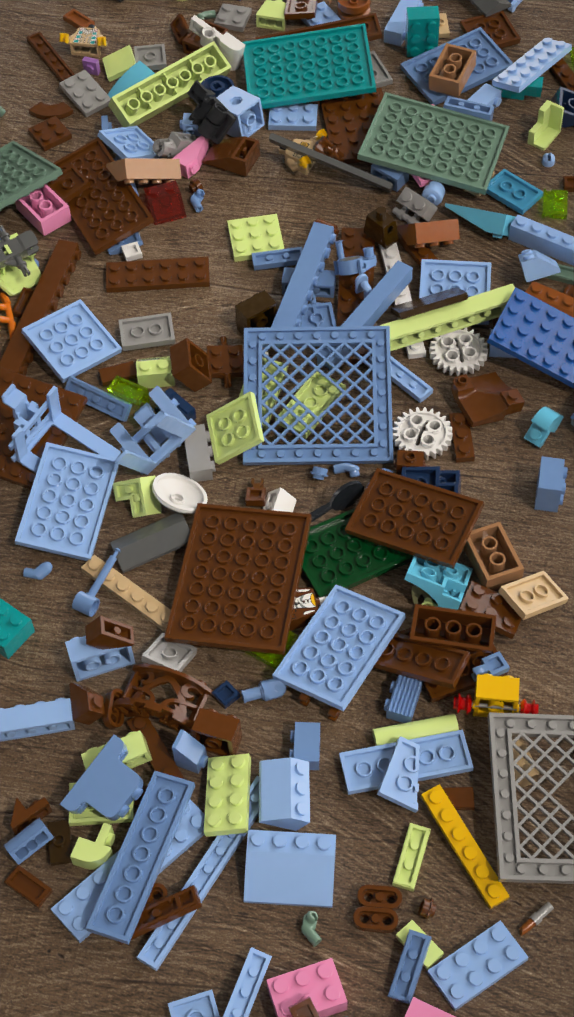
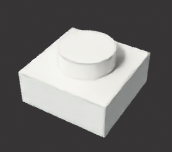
(131, 251)

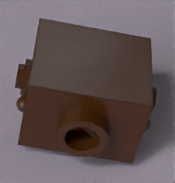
(409, 458)

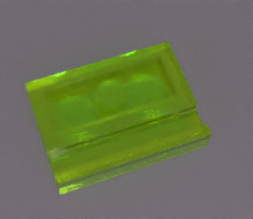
(555, 204)

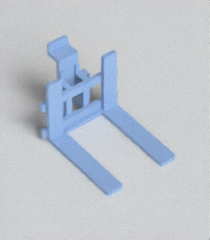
(155, 430)
(25, 440)

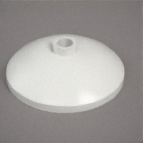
(178, 492)

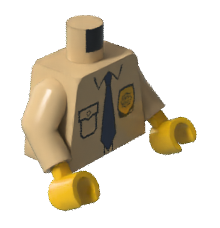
(301, 163)

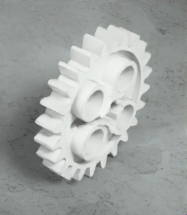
(447, 356)
(411, 427)

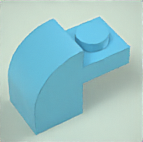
(543, 423)

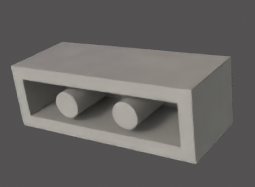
(199, 455)

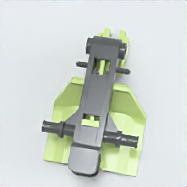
(18, 262)

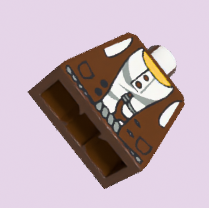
(305, 607)

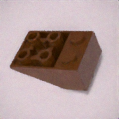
(234, 155)

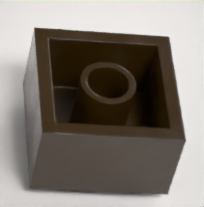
(256, 312)

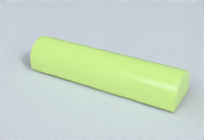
(415, 729)

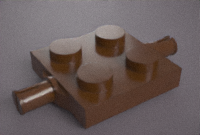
(226, 361)

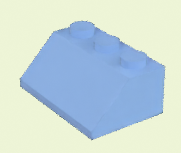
(284, 793)

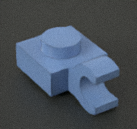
(492, 664)

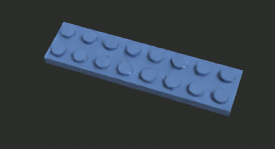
(140, 857)

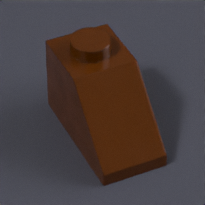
(109, 634)
(86, 704)

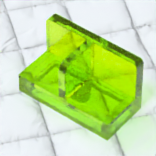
(129, 391)

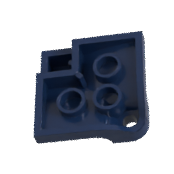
(435, 476)

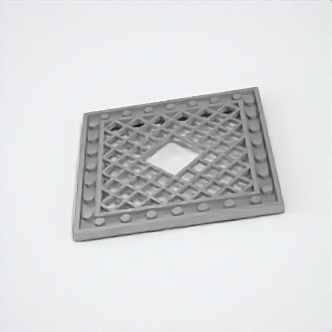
(508, 847)

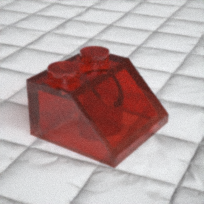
(164, 202)

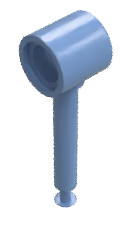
(87, 602)

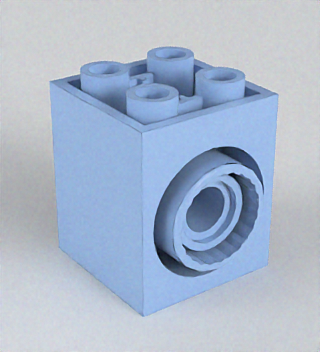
(245, 108)

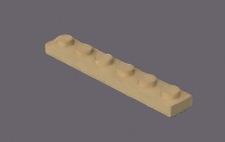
(129, 593)

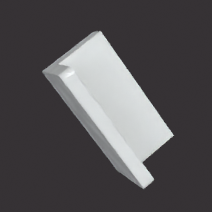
(279, 501)

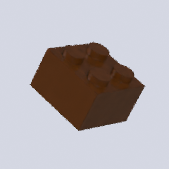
(190, 365)
(217, 732)

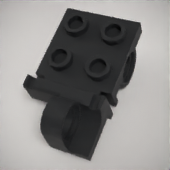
(210, 114)

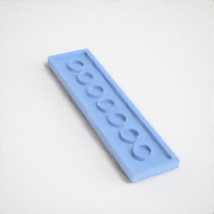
(79, 904)

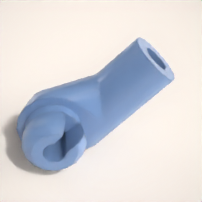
(196, 200)
(39, 572)

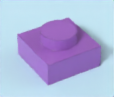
(91, 65)

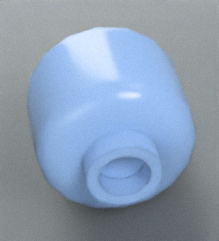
(434, 192)

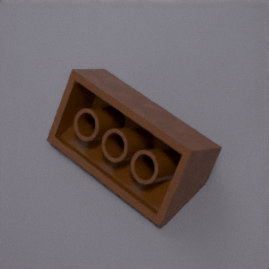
(453, 628)

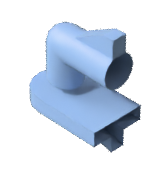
(362, 284)

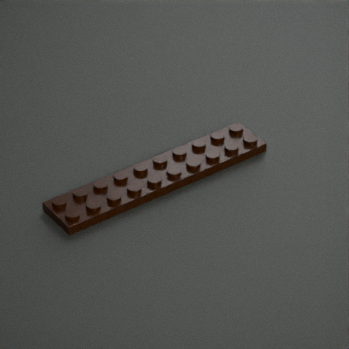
(353, 242)

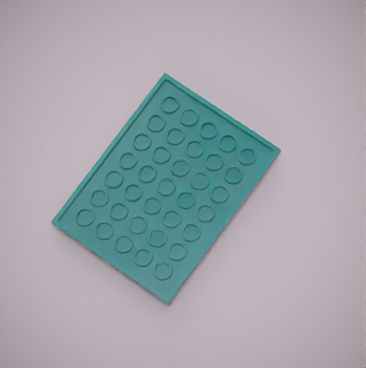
(309, 66)

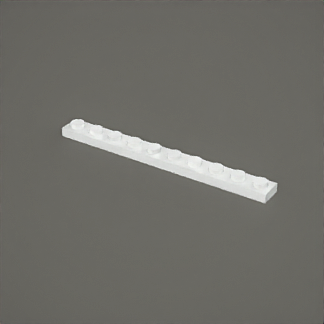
(389, 258)

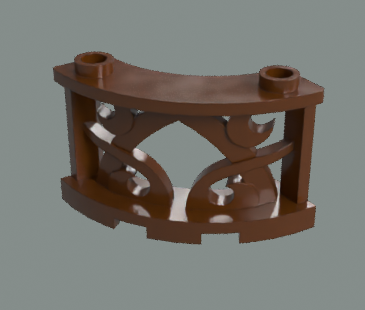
(133, 698)

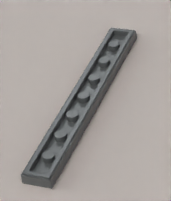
(331, 162)

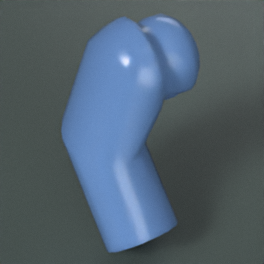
(346, 467)

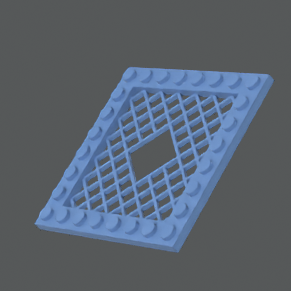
(308, 453)

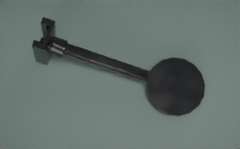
(341, 499)

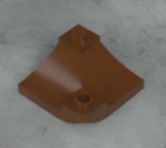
(485, 398)

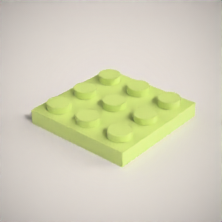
(254, 236)
(234, 428)

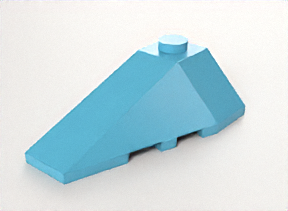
(489, 221)

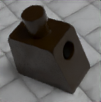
(381, 227)

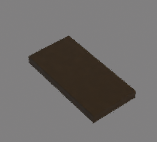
(429, 303)

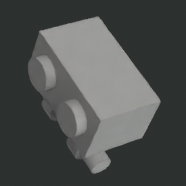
(415, 203)

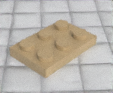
(533, 595)

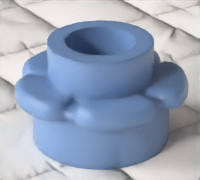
(319, 472)

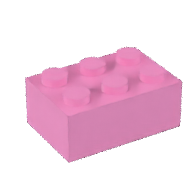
(44, 210)
(317, 981)

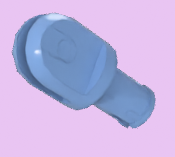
(266, 690)

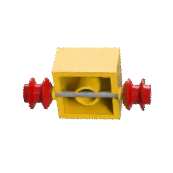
(496, 696)

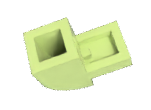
(93, 854)

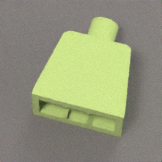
(271, 15)

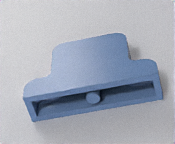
(106, 784)

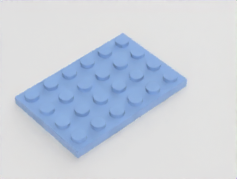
(67, 502)
(339, 647)

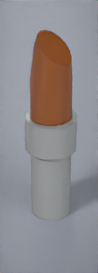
(536, 918)

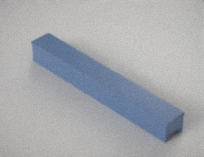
(374, 305)

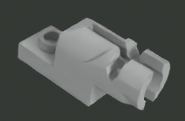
(174, 144)

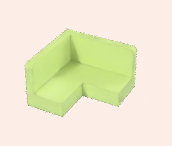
(547, 125)
(140, 494)

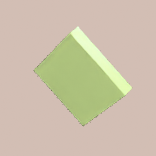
(118, 63)

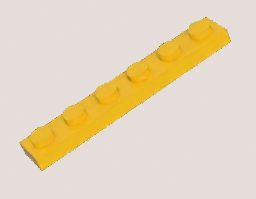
(465, 846)

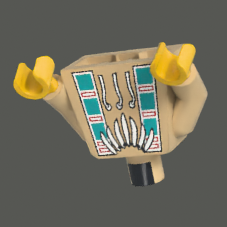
(85, 41)

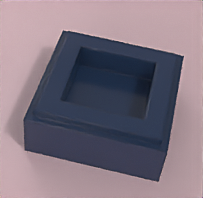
(225, 694)

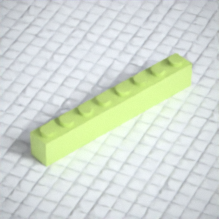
(449, 318)

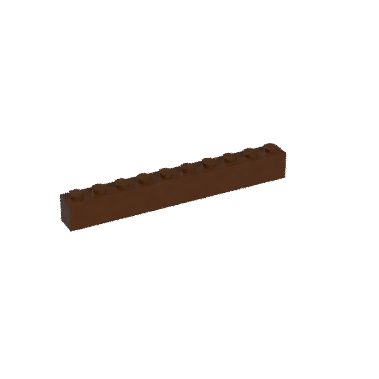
(41, 304)

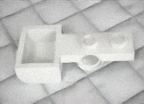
(228, 44)

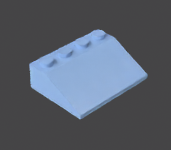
(290, 868)

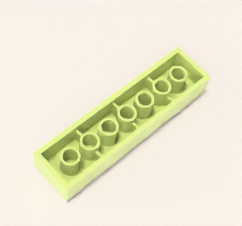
(167, 86)

